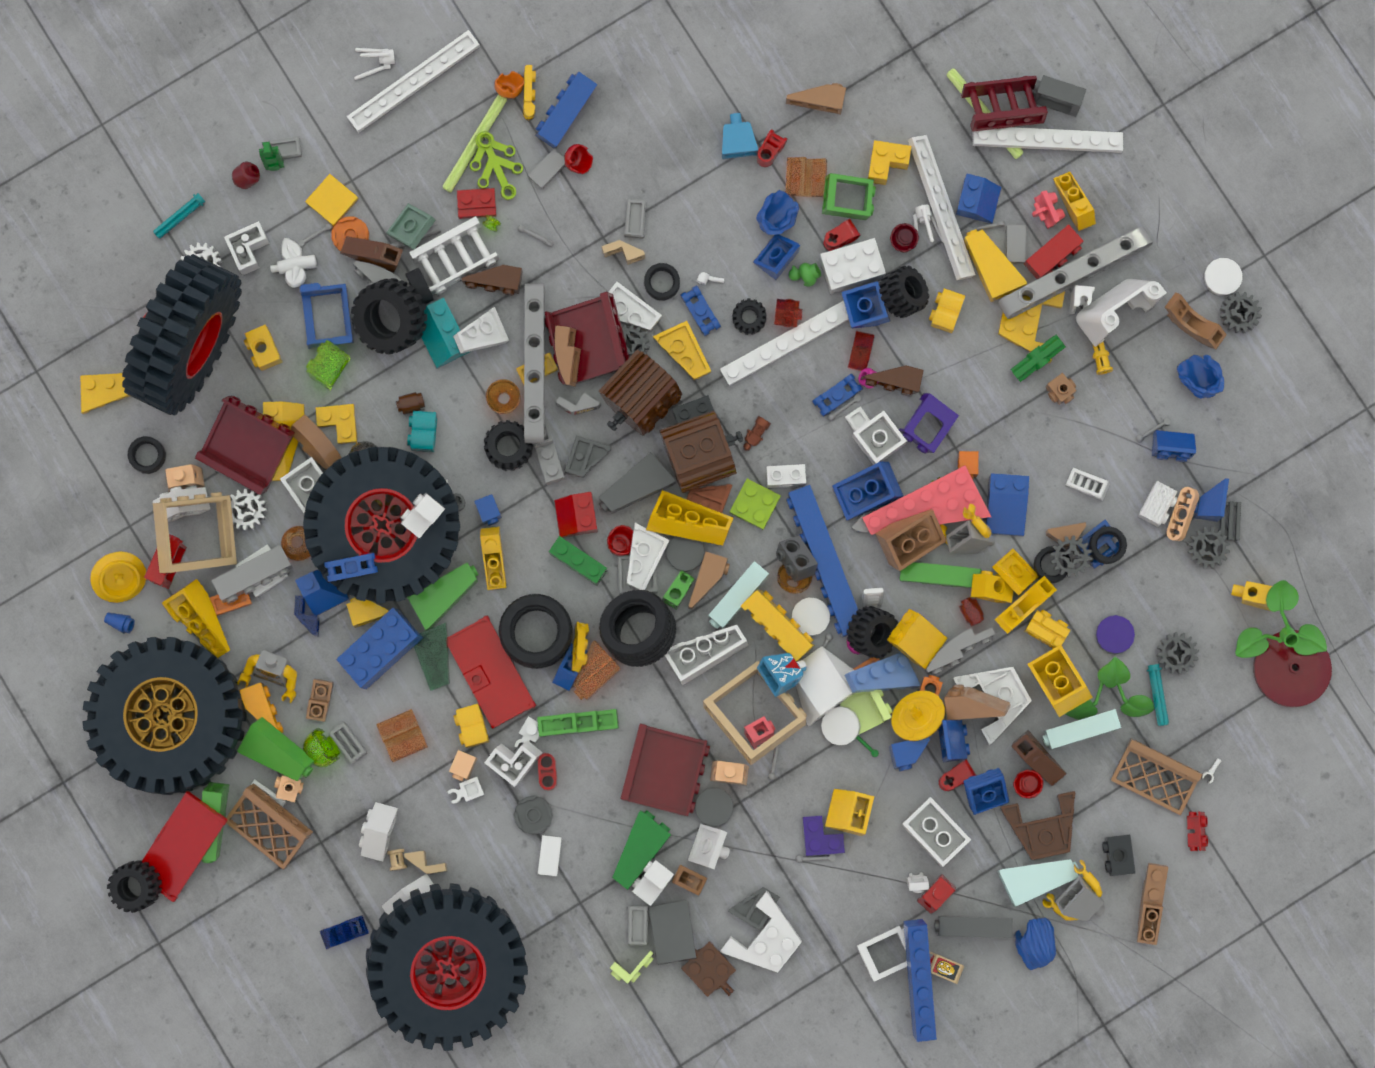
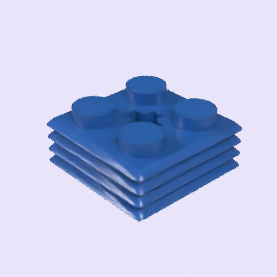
(986, 791)

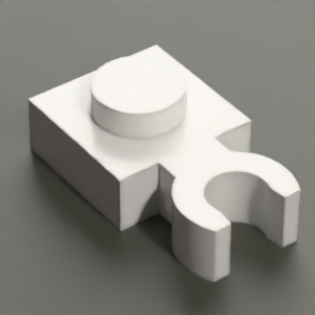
(529, 732)
(469, 790)
(917, 883)

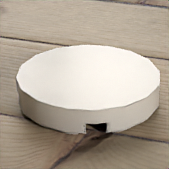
(1223, 276)
(811, 615)
(840, 725)

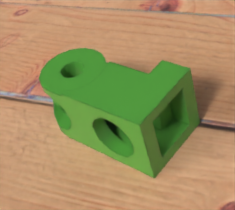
(678, 590)

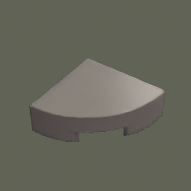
(860, 525)

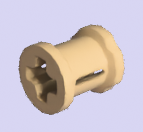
(399, 853)

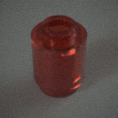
(971, 611)

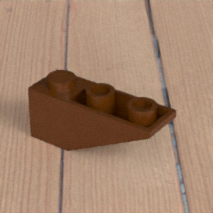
(372, 252)
(500, 278)
(903, 378)
(1038, 758)

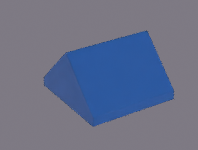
(777, 255)

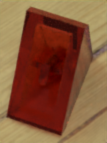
(861, 351)

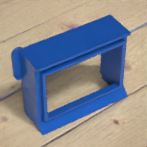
(315, 289)

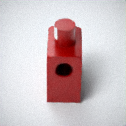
(937, 894)

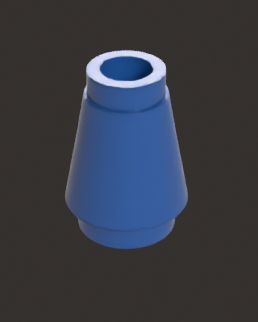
(121, 622)

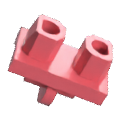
(1046, 210)

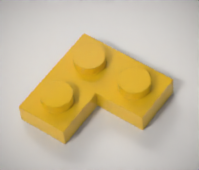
(342, 417)

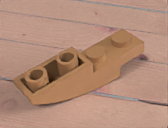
(1151, 904)

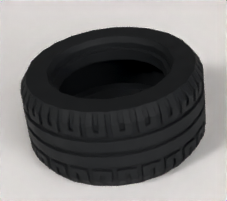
(527, 604)
(622, 609)

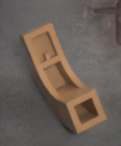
(1194, 324)

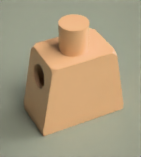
(184, 476)
(729, 772)

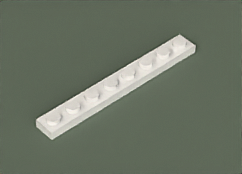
(413, 81)
(1050, 139)
(941, 207)
(785, 344)

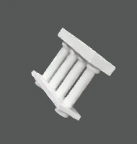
(438, 245)

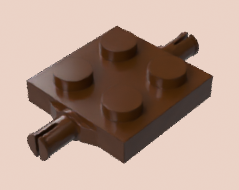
(710, 970)

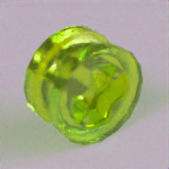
(491, 223)

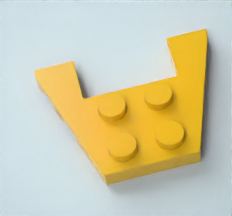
(1023, 327)

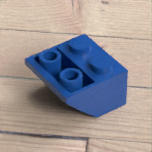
(1173, 445)

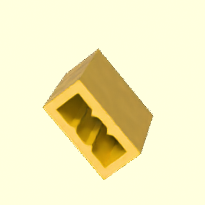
(917, 638)

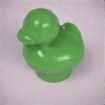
(806, 271)

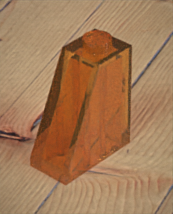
(595, 673)

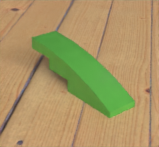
(939, 574)
(578, 722)

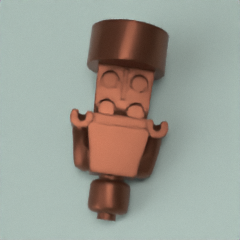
(754, 436)

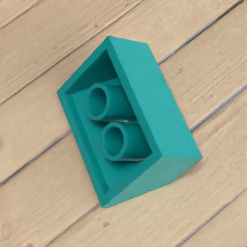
(440, 332)

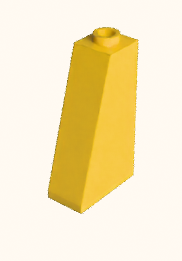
(992, 266)

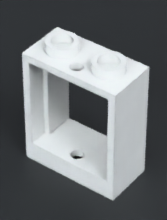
(862, 948)

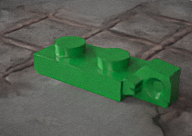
(271, 157)

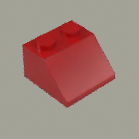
(576, 515)

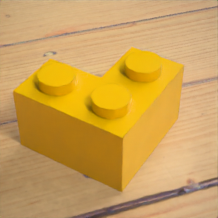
(885, 156)

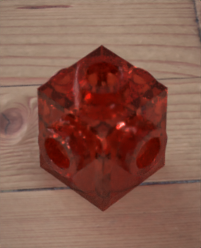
(787, 313)

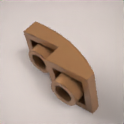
(319, 700)

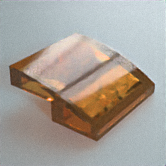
(805, 176)
(402, 735)

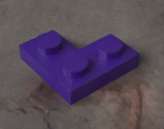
(816, 842)

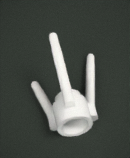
(385, 56)
(925, 215)

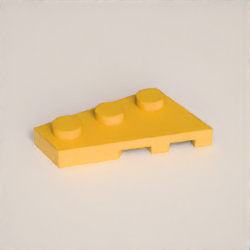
(684, 349)

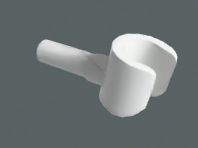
(704, 277)
(1211, 771)

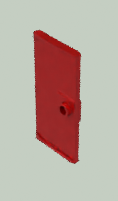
(490, 672)
(183, 843)

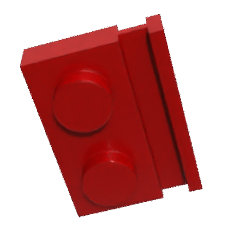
(476, 203)

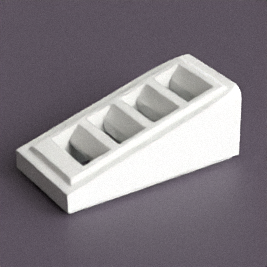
(1105, 484)
(872, 597)

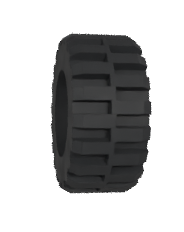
(370, 326)

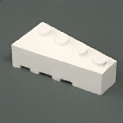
(701, 654)

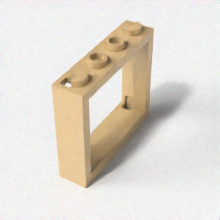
(225, 527)
(734, 736)

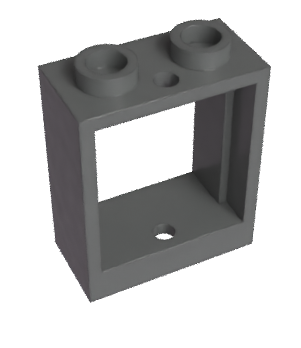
(1059, 95)

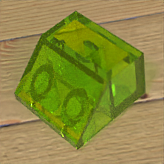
(327, 364)

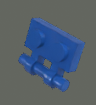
(1104, 539)

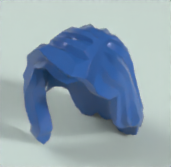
(777, 213)
(1201, 376)
(1037, 944)

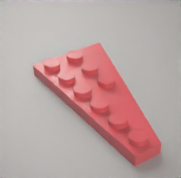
(944, 496)

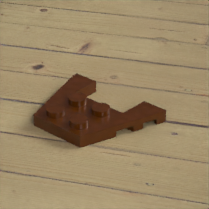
(1044, 836)

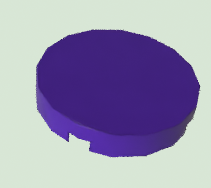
(1115, 634)

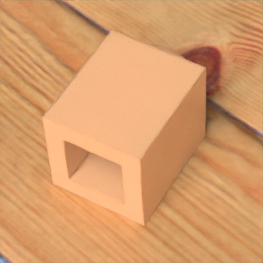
(462, 765)

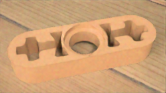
(1175, 515)

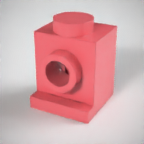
(759, 725)

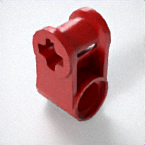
(773, 146)
(843, 234)
(958, 775)

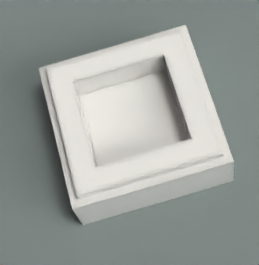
(857, 419)

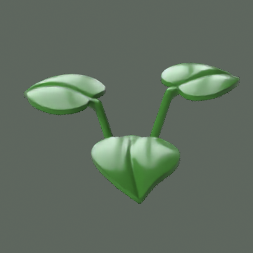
(1306, 642)
(1111, 675)

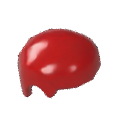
(578, 159)
(620, 540)
(1028, 784)

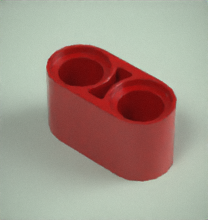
(544, 772)

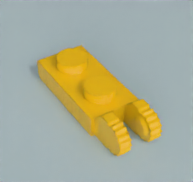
(529, 93)

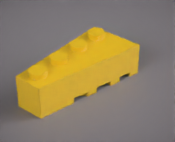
(688, 520)

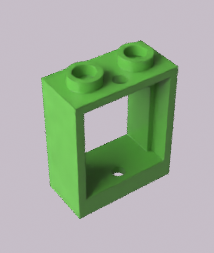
(830, 191)

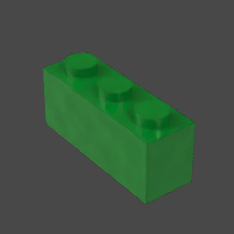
(578, 561)

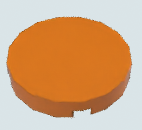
(348, 227)

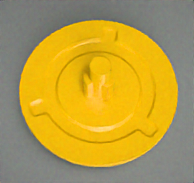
(118, 577)
(918, 715)

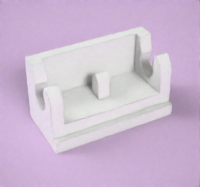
(1080, 296)

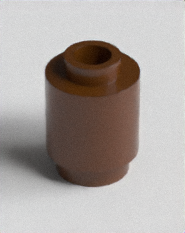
(410, 403)

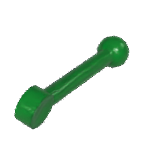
(874, 753)

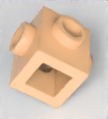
(287, 792)

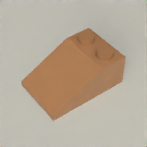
(910, 539)
(971, 703)

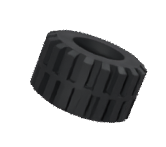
(904, 291)
(499, 431)
(862, 626)
(120, 890)

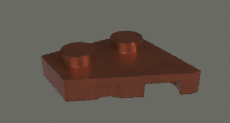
(711, 496)

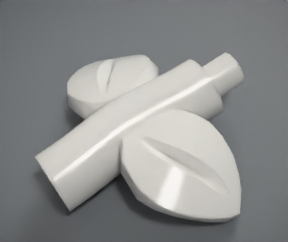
(293, 263)

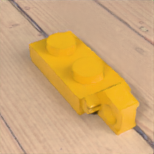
(579, 646)

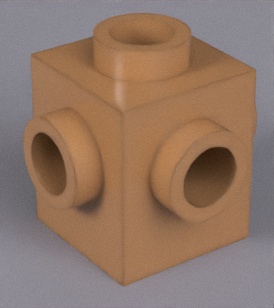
(1063, 383)

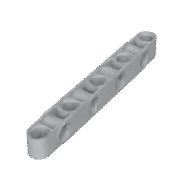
(1075, 272)
(534, 363)

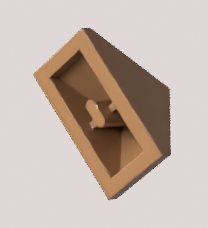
(1060, 532)
(689, 880)

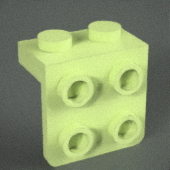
(869, 709)
(619, 973)

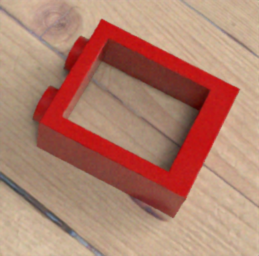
(165, 579)

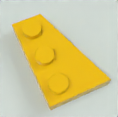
(100, 390)

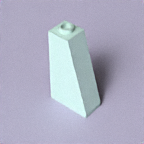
(731, 603)
(1081, 729)
(1034, 880)

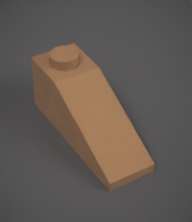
(822, 98)
(710, 574)

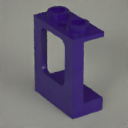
(937, 409)

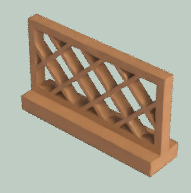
(1163, 761)
(278, 814)

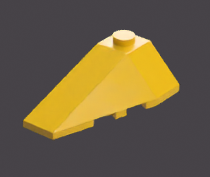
(287, 414)
(194, 609)

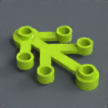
(495, 162)

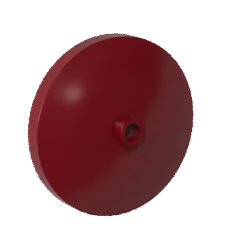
(1284, 685)

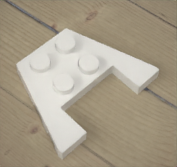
(1004, 685)
(774, 942)

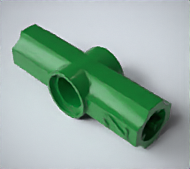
(1038, 358)

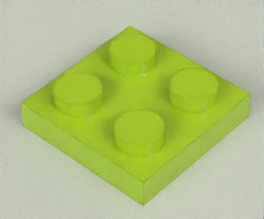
(755, 504)

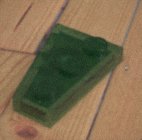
(433, 656)

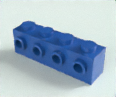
(566, 109)

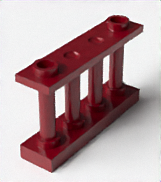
(1004, 119)

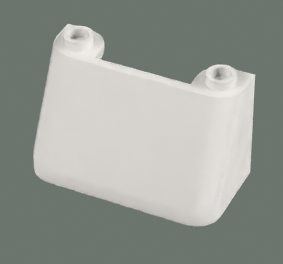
(1100, 316)

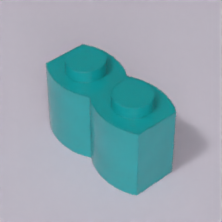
(423, 431)

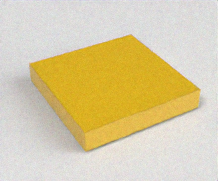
(331, 200)
(1015, 571)

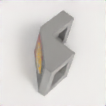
(584, 405)

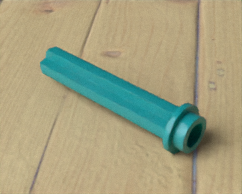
(179, 215)
(1158, 694)

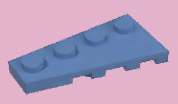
(886, 674)

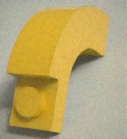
(1025, 604)

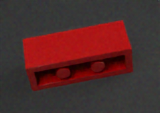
(1054, 252)

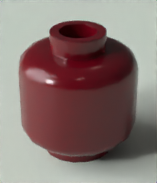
(245, 175)

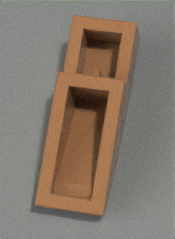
(567, 354)
(315, 442)

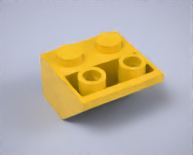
(849, 811)

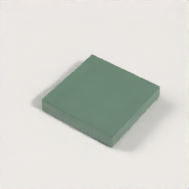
(410, 226)

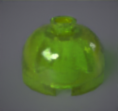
(321, 749)

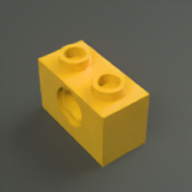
(270, 356)
(991, 588)

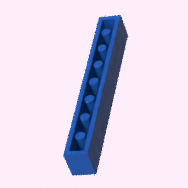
(820, 545)

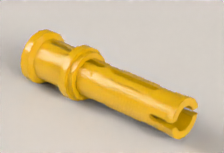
(1100, 356)

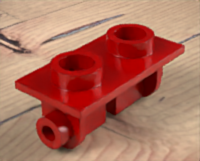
(1198, 838)

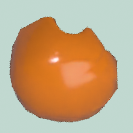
(509, 85)

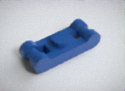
(700, 310)
(837, 395)
(351, 567)

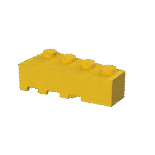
(778, 624)

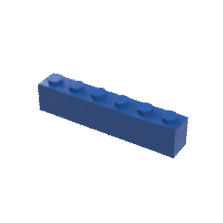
(920, 980)

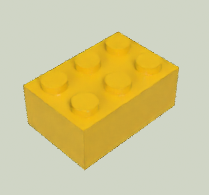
(1060, 680)

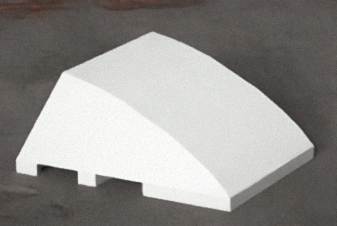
(822, 684)

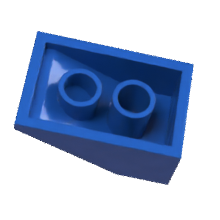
(867, 490)
(1007, 504)
(953, 740)

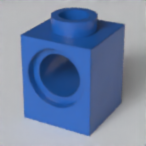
(488, 510)

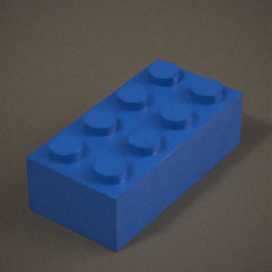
(379, 648)

